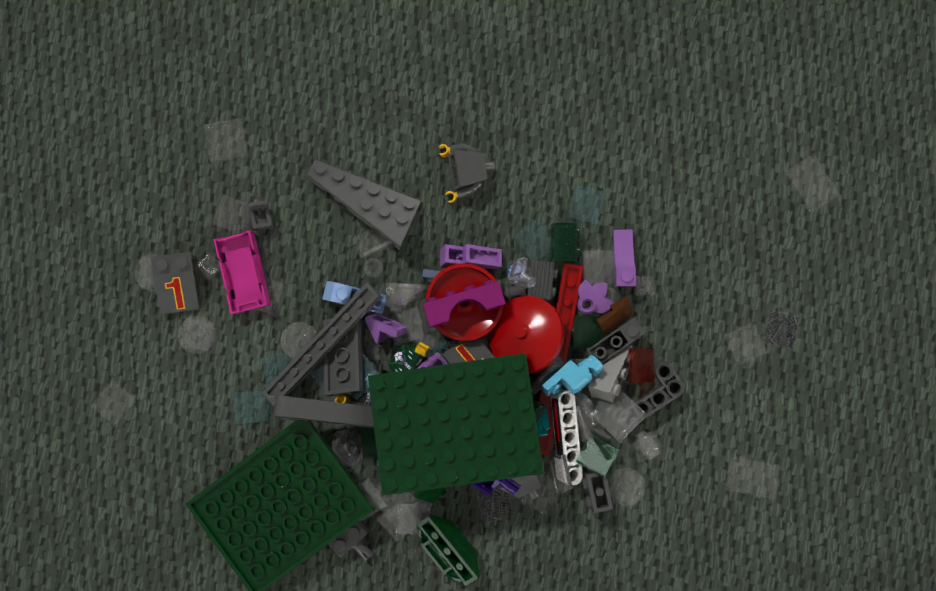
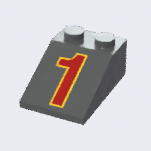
(175, 282)
(467, 351)

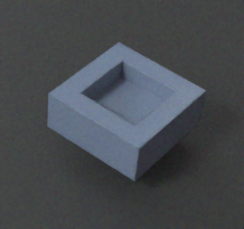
(429, 274)

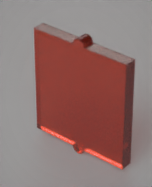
(641, 365)

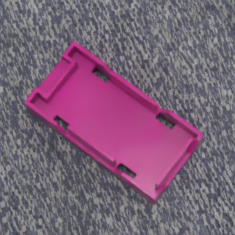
(242, 272)

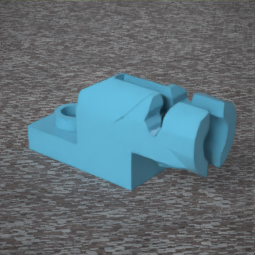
(573, 376)

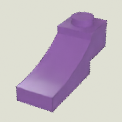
(471, 254)
(624, 258)

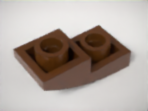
(620, 313)

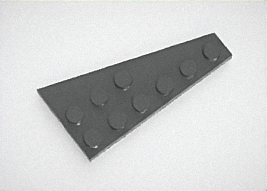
(372, 203)

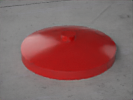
(467, 319)
(530, 328)

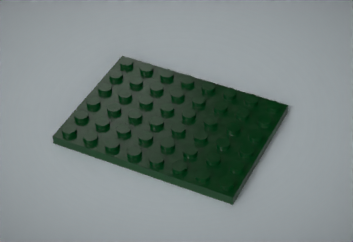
(454, 424)
(280, 505)

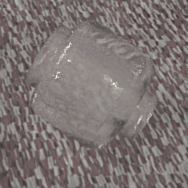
(647, 445)

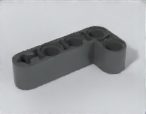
(663, 389)

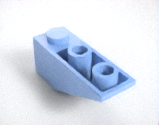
(343, 293)

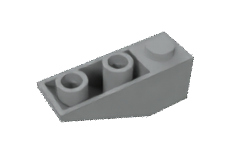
(608, 382)

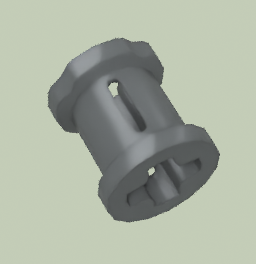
(514, 292)

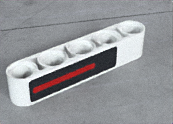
(568, 426)

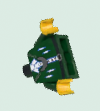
(408, 356)

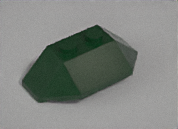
(448, 549)

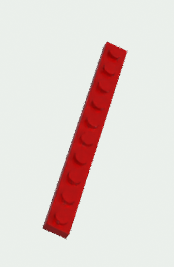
(566, 307)

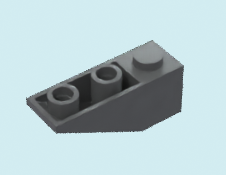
(616, 342)

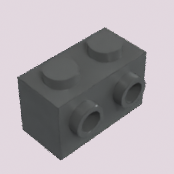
(597, 491)

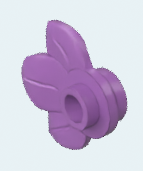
(595, 295)

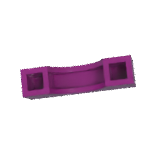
(487, 296)

